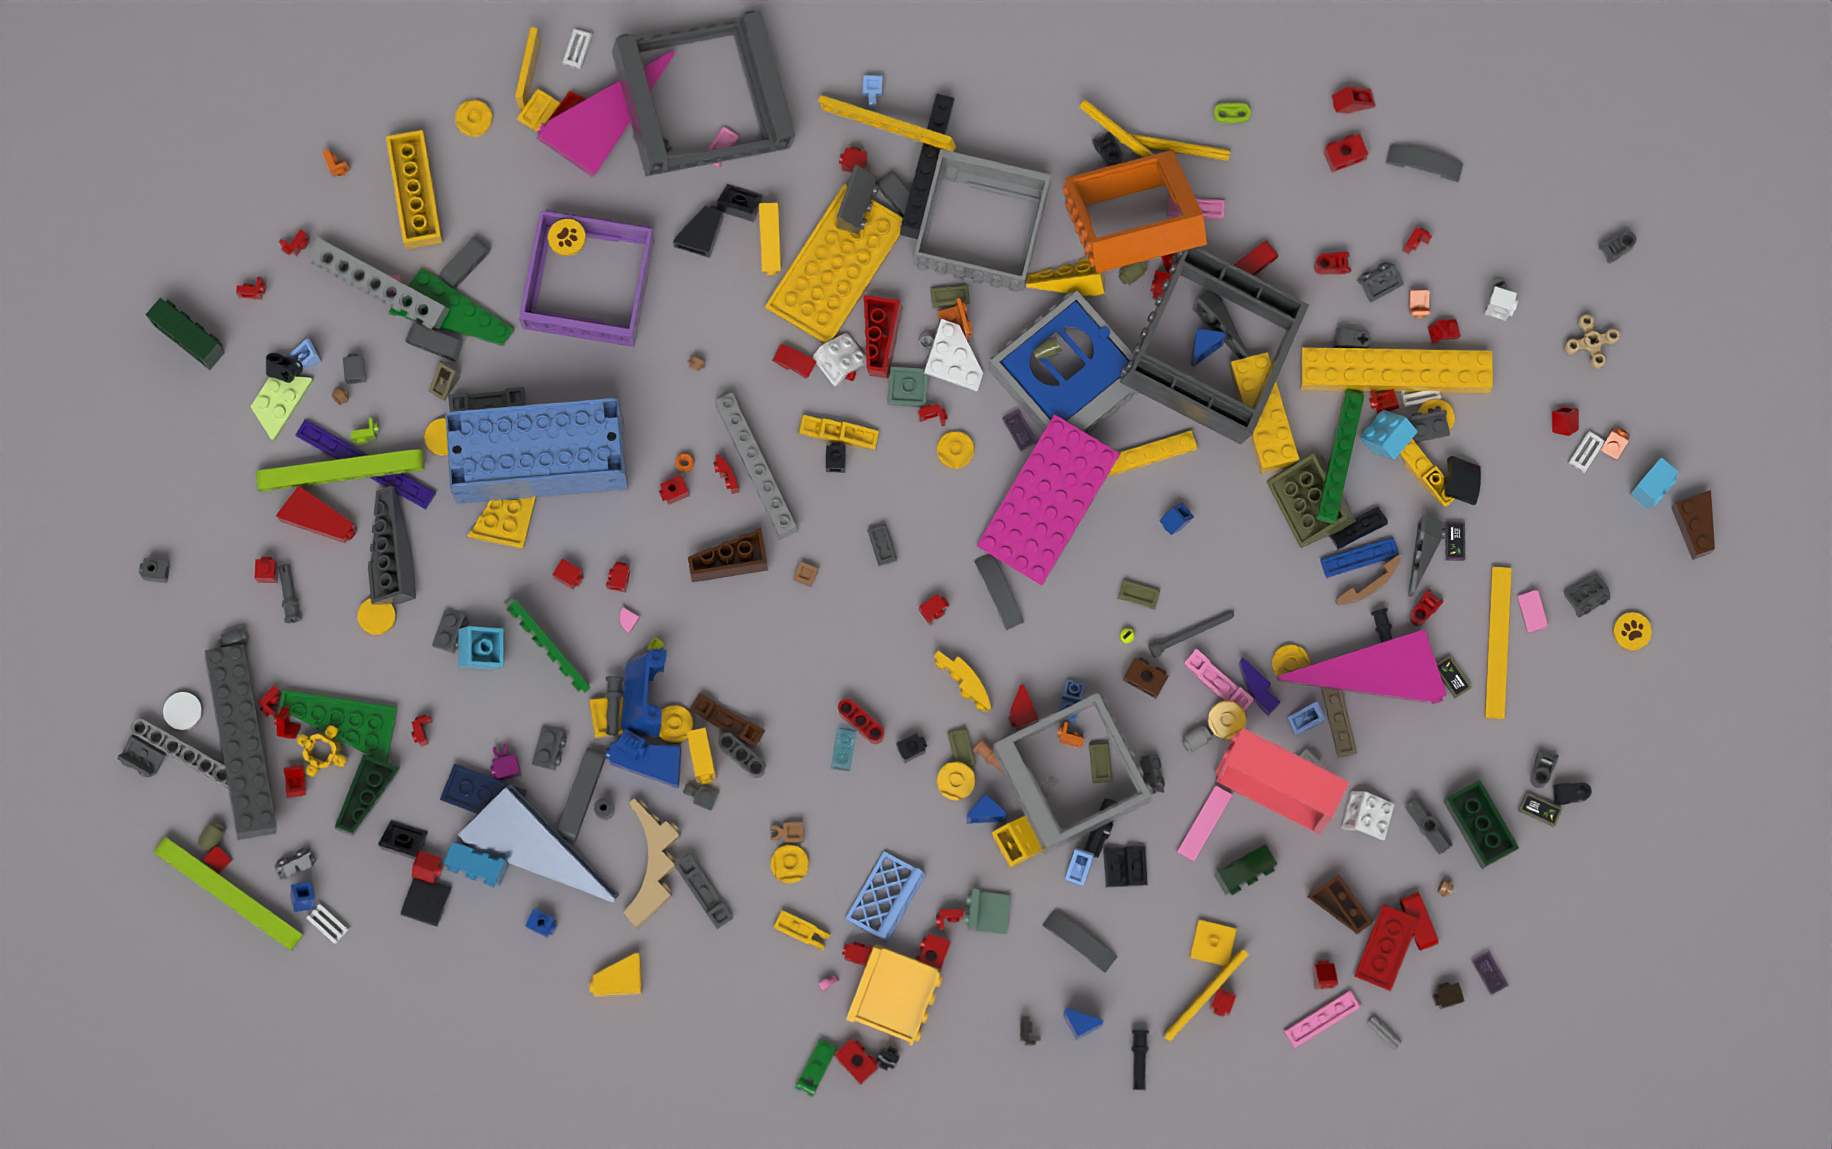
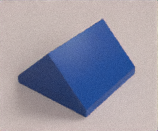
(1205, 344)
(986, 812)
(1080, 1023)

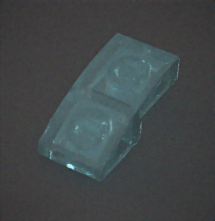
(843, 749)

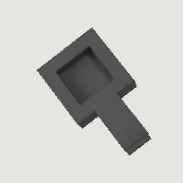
(703, 797)

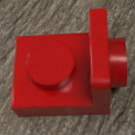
(1413, 242)
(250, 292)
(270, 698)
(952, 915)

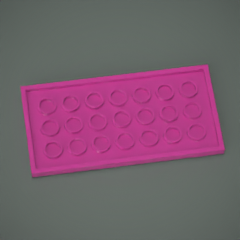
(1048, 499)

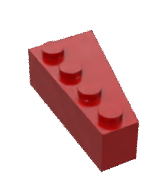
(881, 331)

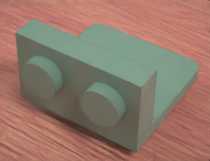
(988, 912)

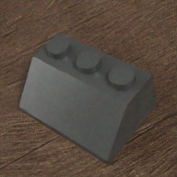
(857, 201)

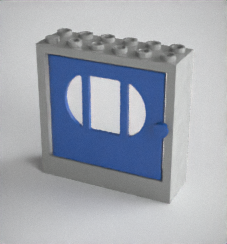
(1071, 395)

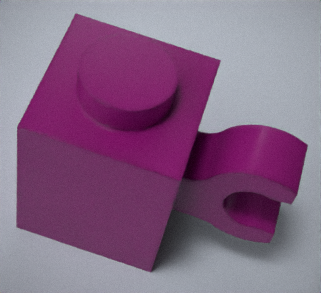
(505, 766)

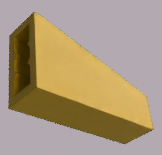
(770, 238)

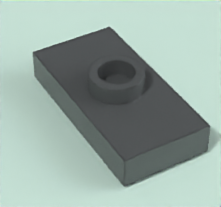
(882, 545)

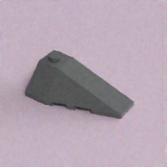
(1215, 315)
(1428, 537)

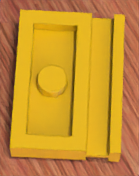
(538, 110)

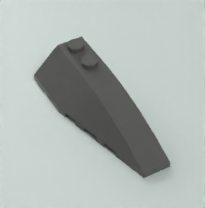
(391, 559)

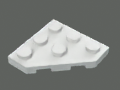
(953, 358)

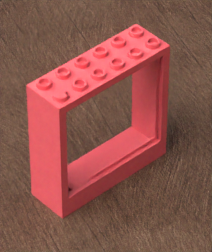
(1280, 781)

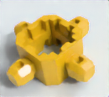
(310, 742)

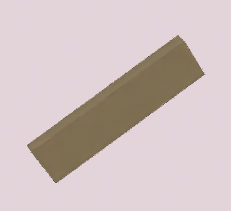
(1339, 722)

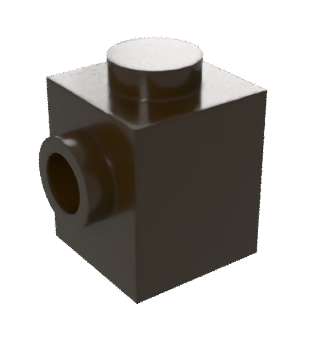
(1448, 995)

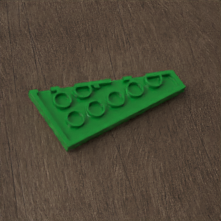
(463, 316)
(542, 640)
(359, 724)

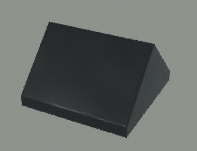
(739, 202)
(403, 840)

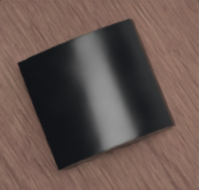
(1463, 480)
(1125, 866)
(426, 901)

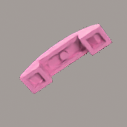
(1216, 680)

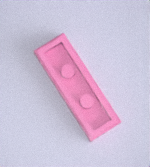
(1210, 208)

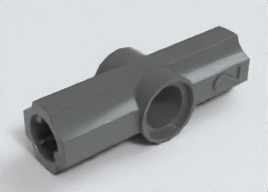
(1421, 815)

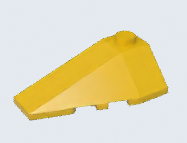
(1069, 279)

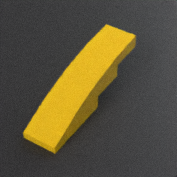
(838, 432)

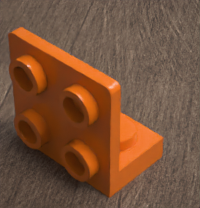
(958, 316)

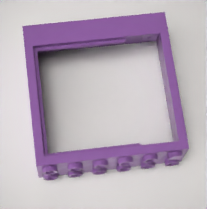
(579, 326)

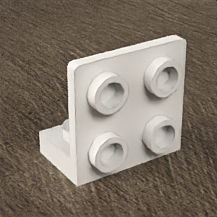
(839, 358)
(1367, 814)

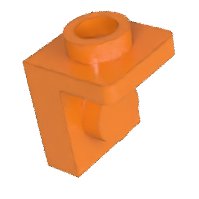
(335, 168)
(1073, 739)

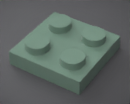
(907, 387)

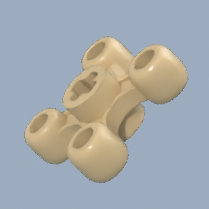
(1599, 340)

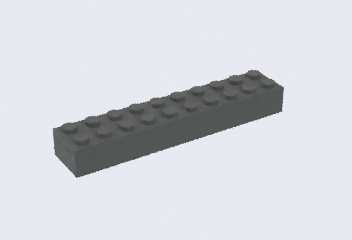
(240, 742)

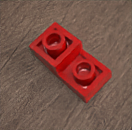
(794, 360)
(724, 470)

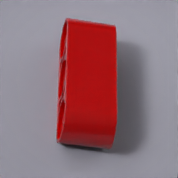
(1257, 259)
(857, 712)
(1424, 934)

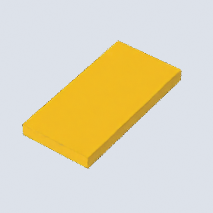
(528, 68)

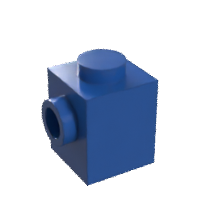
(1176, 518)
(302, 896)
(541, 923)

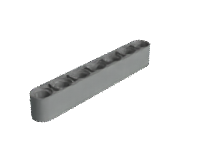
(182, 751)

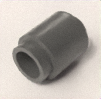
(233, 638)
(608, 813)

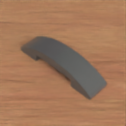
(1425, 161)
(506, 398)
(999, 591)
(703, 891)
(1080, 941)

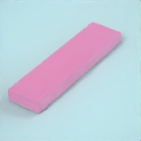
(1204, 823)
(1322, 1019)

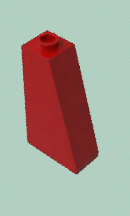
(313, 515)

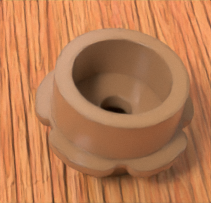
(696, 363)
(340, 395)
(1445, 887)

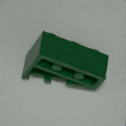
(1245, 870)

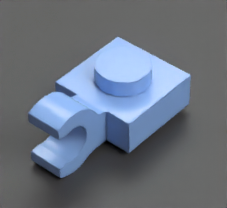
(872, 87)

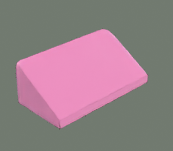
(1532, 611)

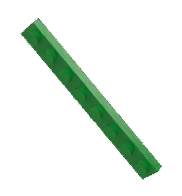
(1340, 456)

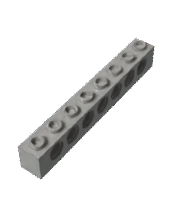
(322, 250)
(756, 466)

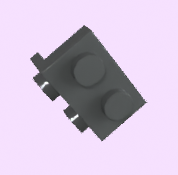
(141, 756)

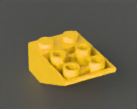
(1016, 842)

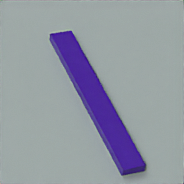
(341, 450)

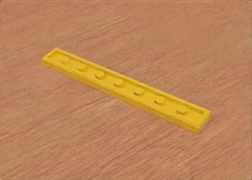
(887, 123)
(1498, 643)

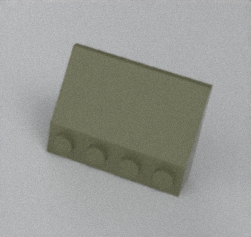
(1299, 496)

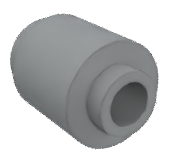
(1196, 739)

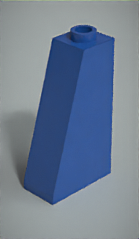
(657, 763)

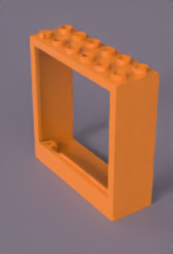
(1143, 241)

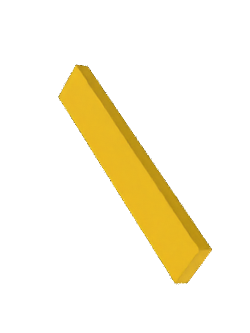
(1205, 994)

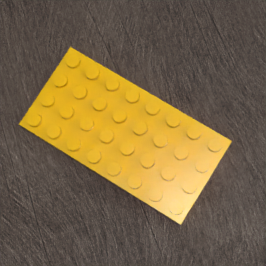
(834, 271)

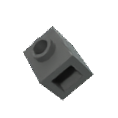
(354, 369)
(154, 570)

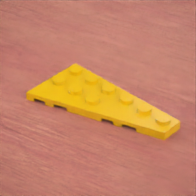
(504, 522)

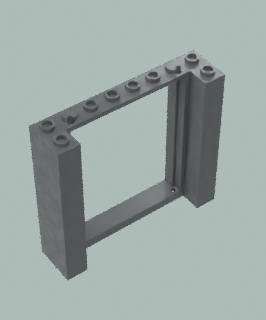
(761, 80)
(1189, 395)

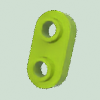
(1231, 111)

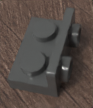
(1380, 281)
(1430, 425)
(1588, 595)
(447, 632)
(549, 748)

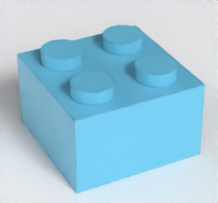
(1388, 434)
(1654, 484)
(480, 648)

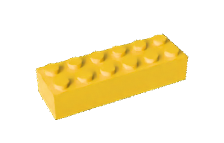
(414, 189)
(1272, 436)

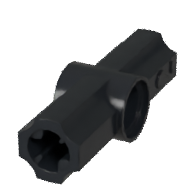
(1098, 836)

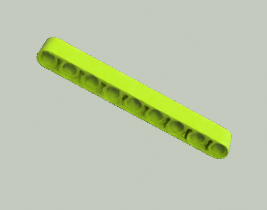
(340, 470)
(228, 893)

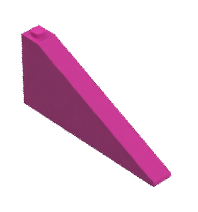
(594, 126)
(1390, 669)

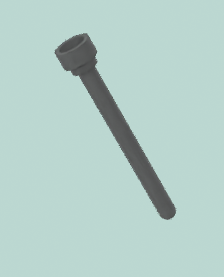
(1157, 648)

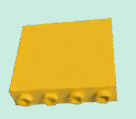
(895, 994)

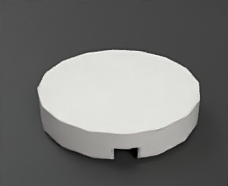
(182, 711)

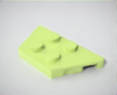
(278, 401)

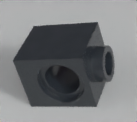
(835, 466)
(908, 755)

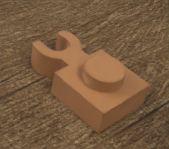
(791, 832)

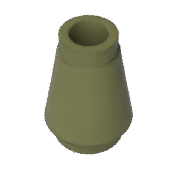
(1047, 349)

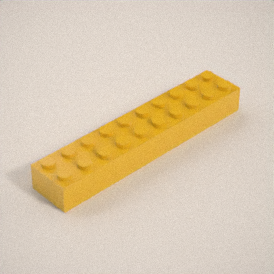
(1396, 369)

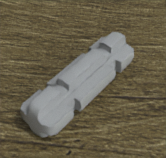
(1384, 1032)

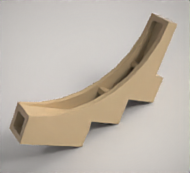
(652, 893)

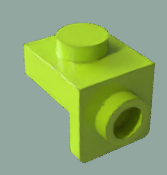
(363, 436)

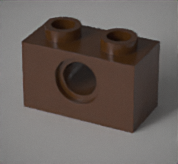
(1152, 687)

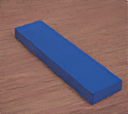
(1359, 557)

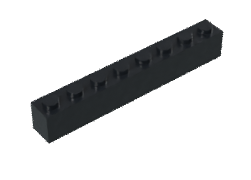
(925, 169)

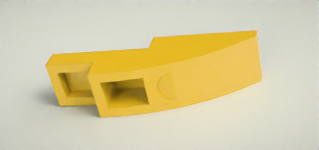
(1423, 470)
(970, 684)

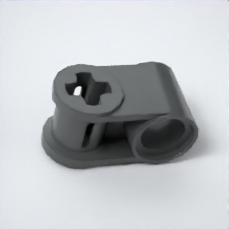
(1616, 248)
(1351, 338)
(1543, 765)

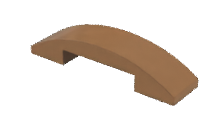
(1352, 596)

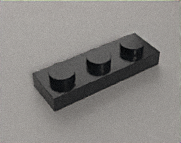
(1361, 527)

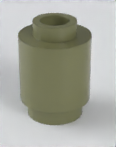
(1132, 272)
(211, 836)

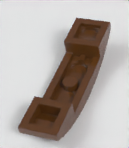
(727, 720)

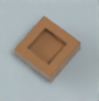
(805, 574)

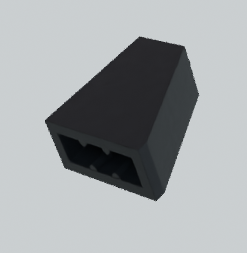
(700, 232)

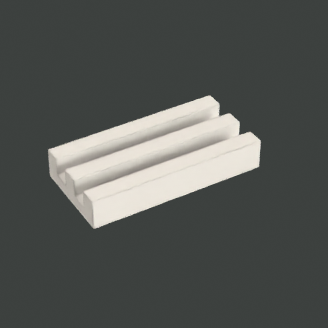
(573, 63)
(1418, 394)
(1578, 464)
(315, 913)

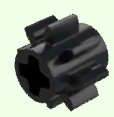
(888, 1058)

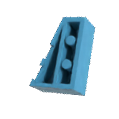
(476, 864)

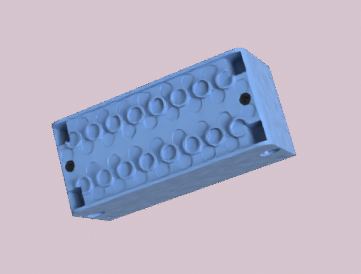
(536, 450)

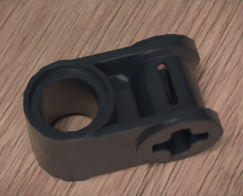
(1107, 147)
(282, 367)
(1567, 793)

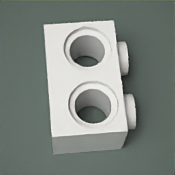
(1501, 303)

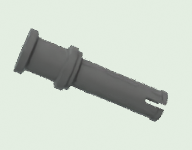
(289, 603)
(613, 698)

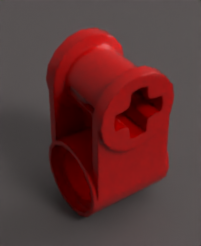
(1336, 263)
(1427, 606)

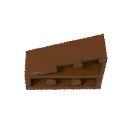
(1696, 523)
(1341, 904)

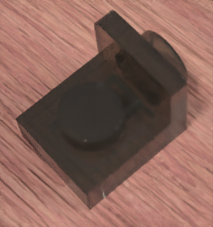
(1025, 1028)

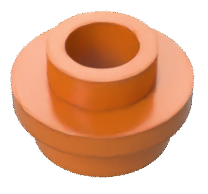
(684, 456)

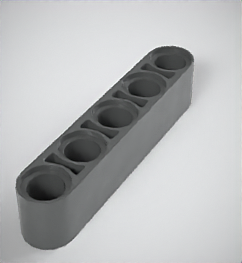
(581, 794)

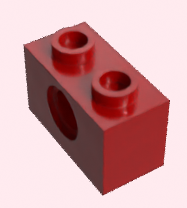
(1339, 161)
(936, 945)
(859, 1073)

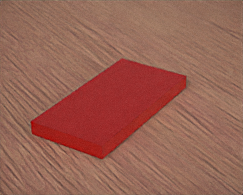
(1387, 947)

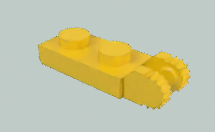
(799, 929)

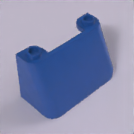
(637, 715)

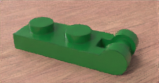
(816, 1066)

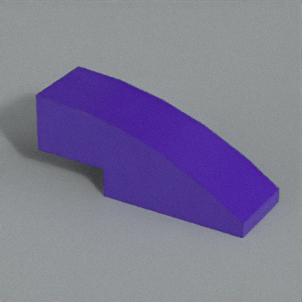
(1257, 687)

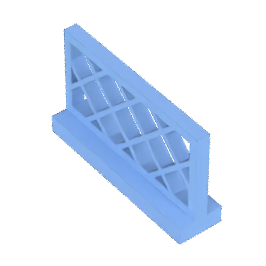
(901, 901)

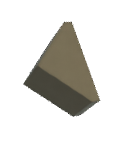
(444, 380)

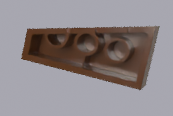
(730, 558)

